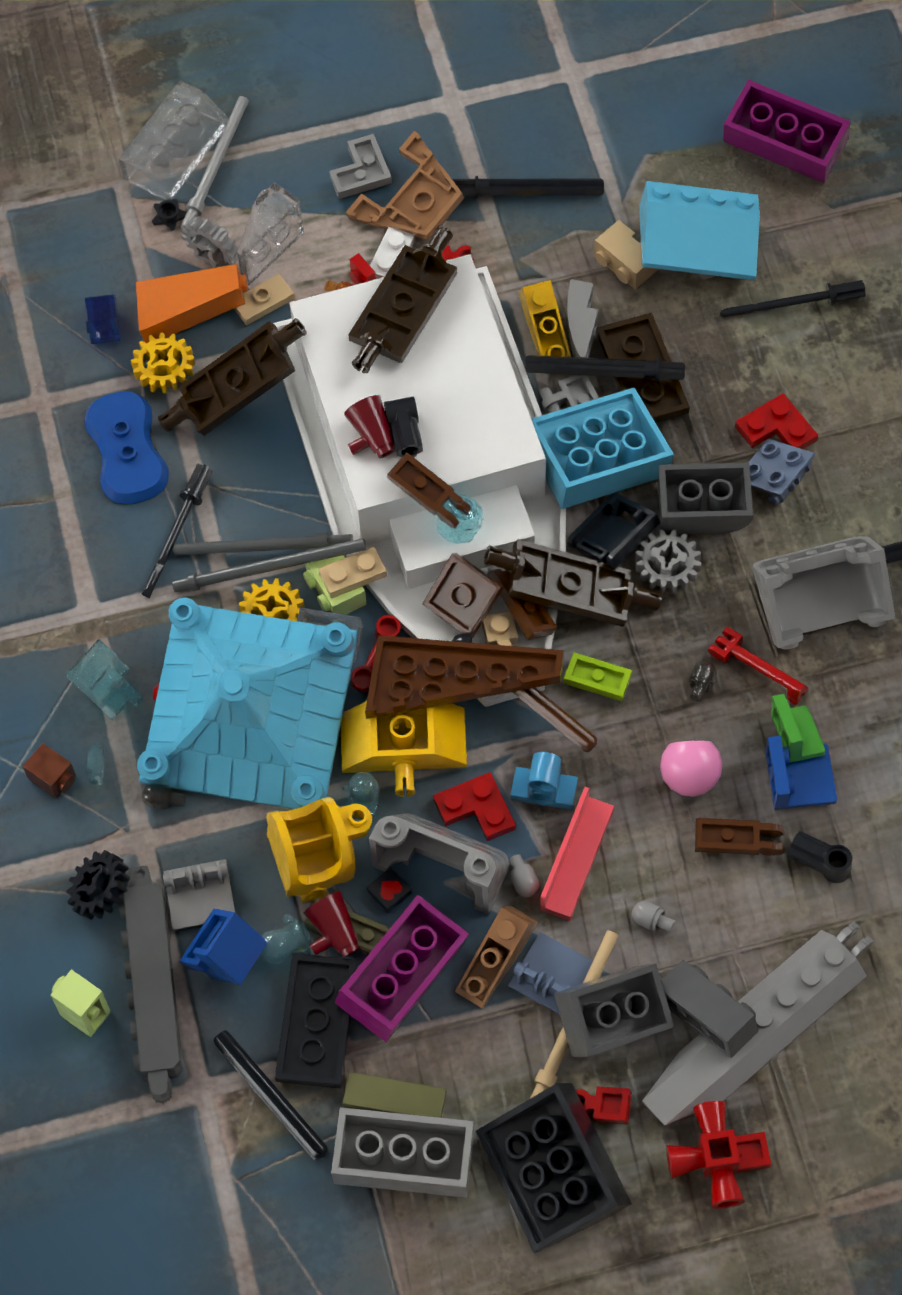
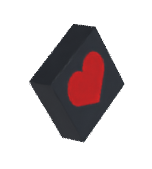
(389, 890)

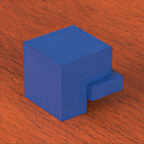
(224, 948)

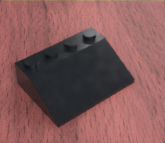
(553, 1166)

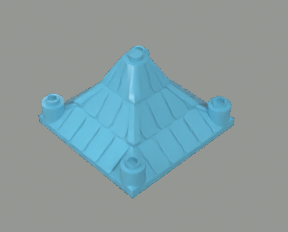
(248, 706)

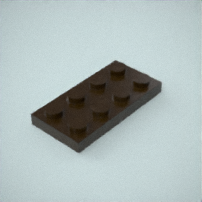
(641, 340)

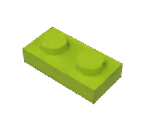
(597, 676)

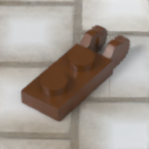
(427, 489)
(737, 836)

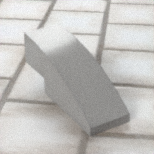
(581, 318)

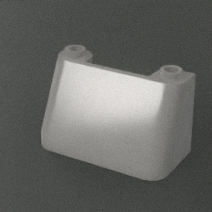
(824, 588)
(401, 835)

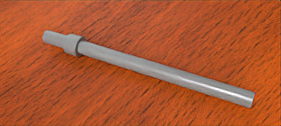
(196, 204)

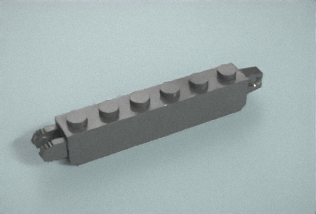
(152, 983)

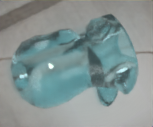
(363, 790)
(286, 940)

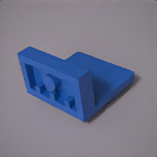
(799, 782)

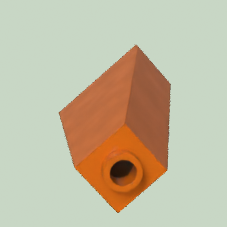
(187, 299)

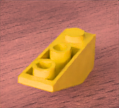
(544, 319)

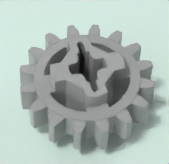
(210, 242)
(653, 557)

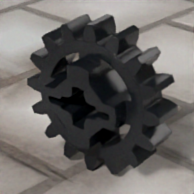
(98, 885)

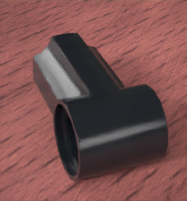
(403, 421)
(818, 856)

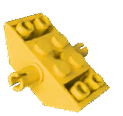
(431, 741)

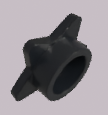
(165, 207)

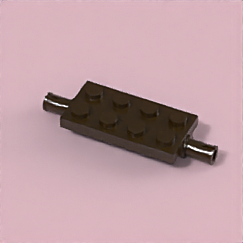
(403, 302)
(235, 378)
(571, 582)

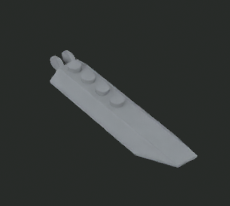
(784, 1008)

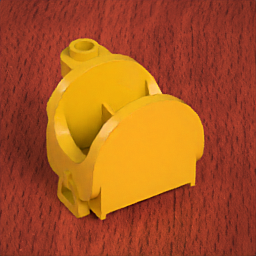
(316, 845)

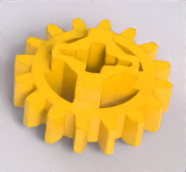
(163, 362)
(268, 598)

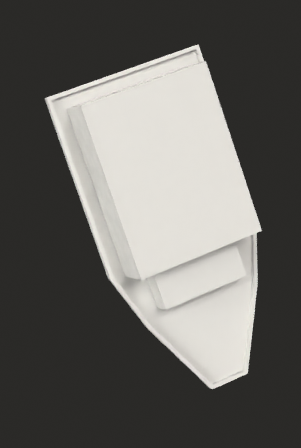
(473, 434)

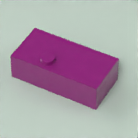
(786, 131)
(401, 968)

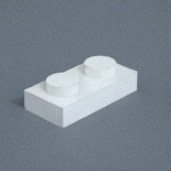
(389, 250)

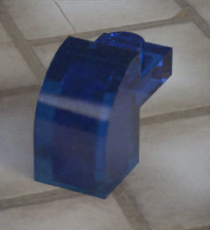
(102, 319)

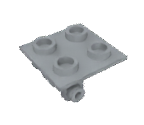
(196, 892)

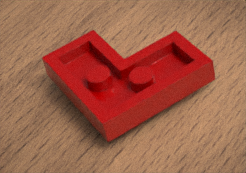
(777, 418)
(477, 798)

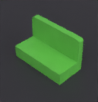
(796, 730)

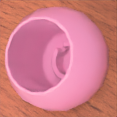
(691, 767)

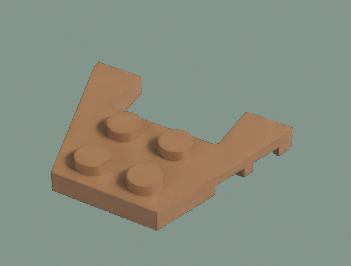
(420, 203)

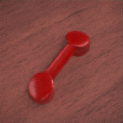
(361, 676)

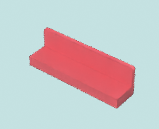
(576, 856)

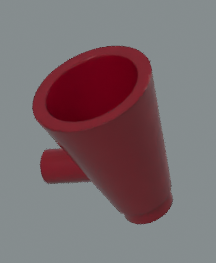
(372, 425)
(334, 923)

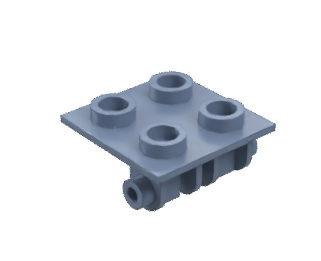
(778, 468)
(547, 970)

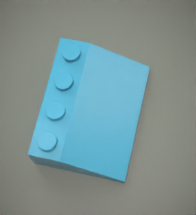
(699, 230)
(600, 447)

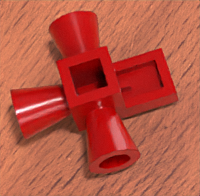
(719, 1154)

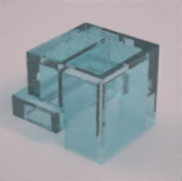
(101, 679)

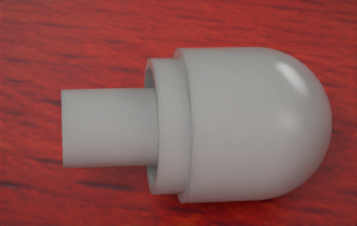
(523, 877)
(651, 917)

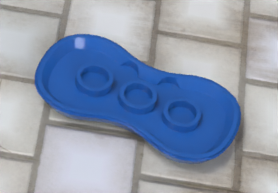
(130, 464)

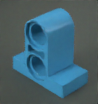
(544, 783)

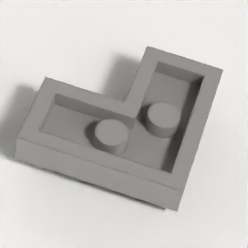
(367, 171)

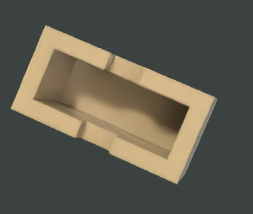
(622, 255)

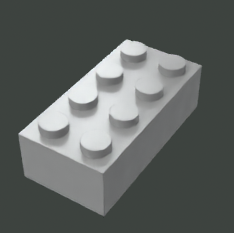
(403, 1152)

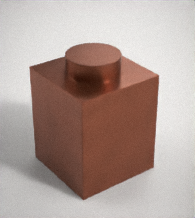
(50, 771)

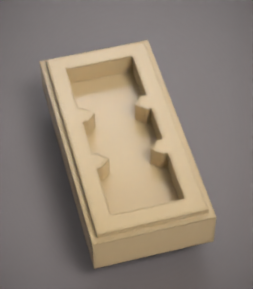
(264, 299)

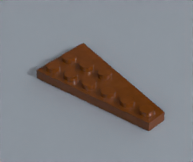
(433, 673)

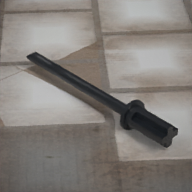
(833, 293)
(191, 496)

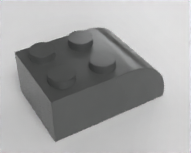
(704, 498)
(614, 1010)

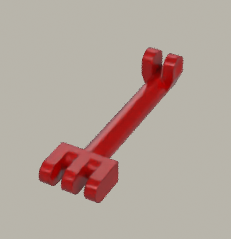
(732, 648)

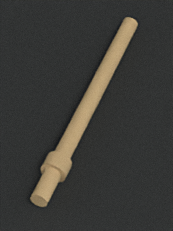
(546, 1077)

